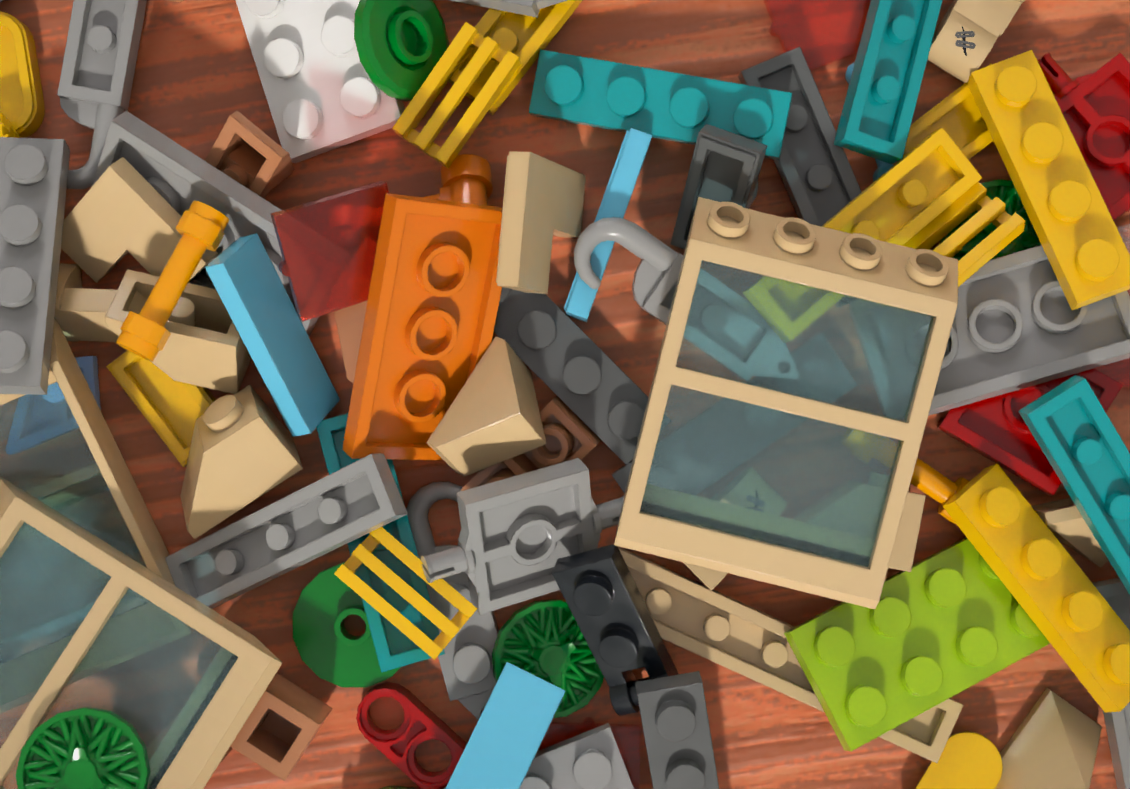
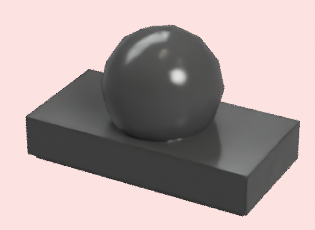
(722, 170)

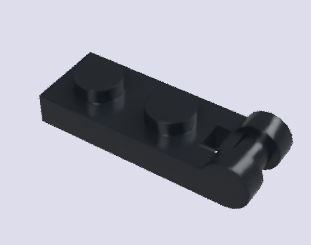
(613, 621)

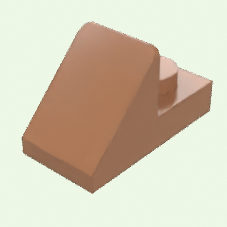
(250, 156)

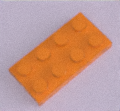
(423, 322)

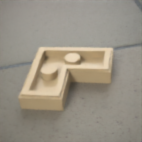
(537, 203)
(122, 217)

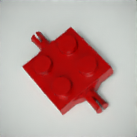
(1099, 120)
(1001, 435)

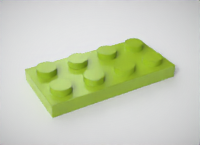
(920, 646)

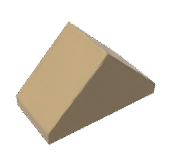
(491, 415)

